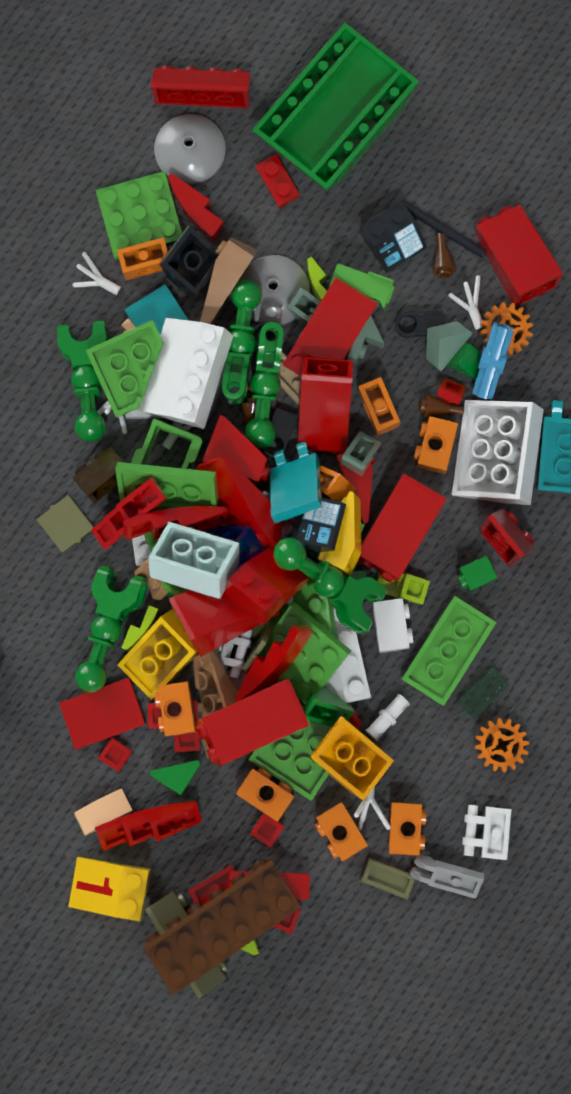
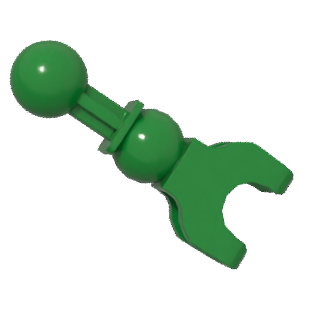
(246, 297)
(265, 386)
(89, 424)
(328, 581)
(106, 627)

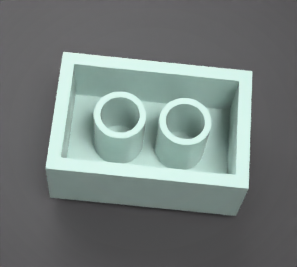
(194, 560)

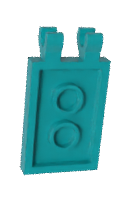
(155, 307)
(555, 452)
(295, 484)

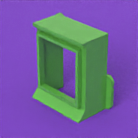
(371, 284)
(142, 454)

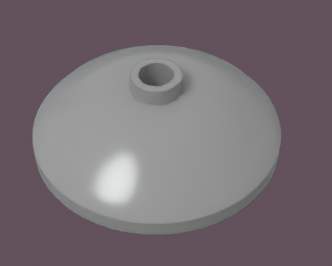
(195, 162)
(287, 276)

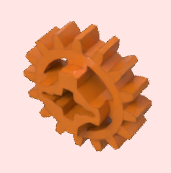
(505, 318)
(495, 734)

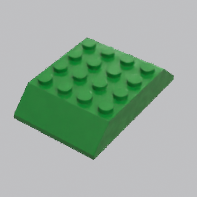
(337, 107)

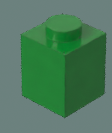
(476, 574)

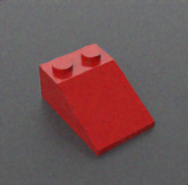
(263, 586)

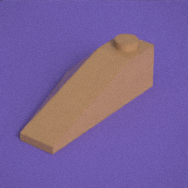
(228, 268)
(214, 686)

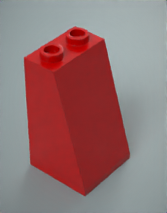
(518, 255)
(325, 404)
(400, 528)
(211, 620)
(252, 723)

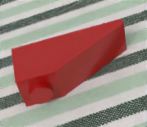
(362, 485)

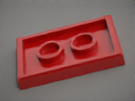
(102, 713)

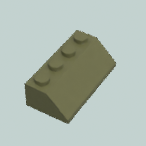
(165, 911)

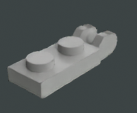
(447, 876)

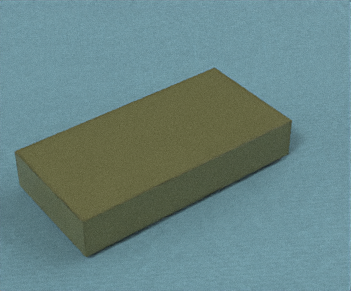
(388, 878)

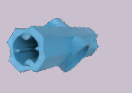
(493, 360)

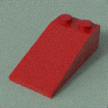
(332, 326)
(243, 501)
(506, 537)

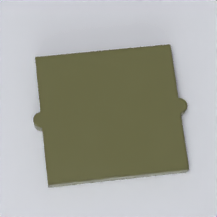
(65, 524)
(258, 645)

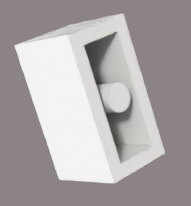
(391, 625)

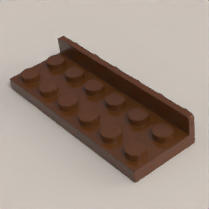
(220, 926)

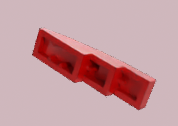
(141, 501)
(194, 517)
(270, 668)
(153, 822)

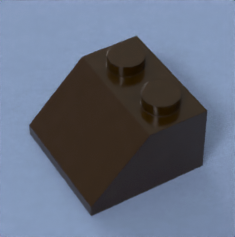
(99, 476)

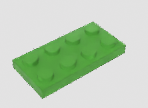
(179, 485)
(448, 651)

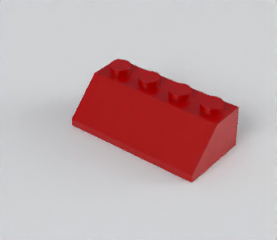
(201, 87)

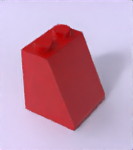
(239, 450)

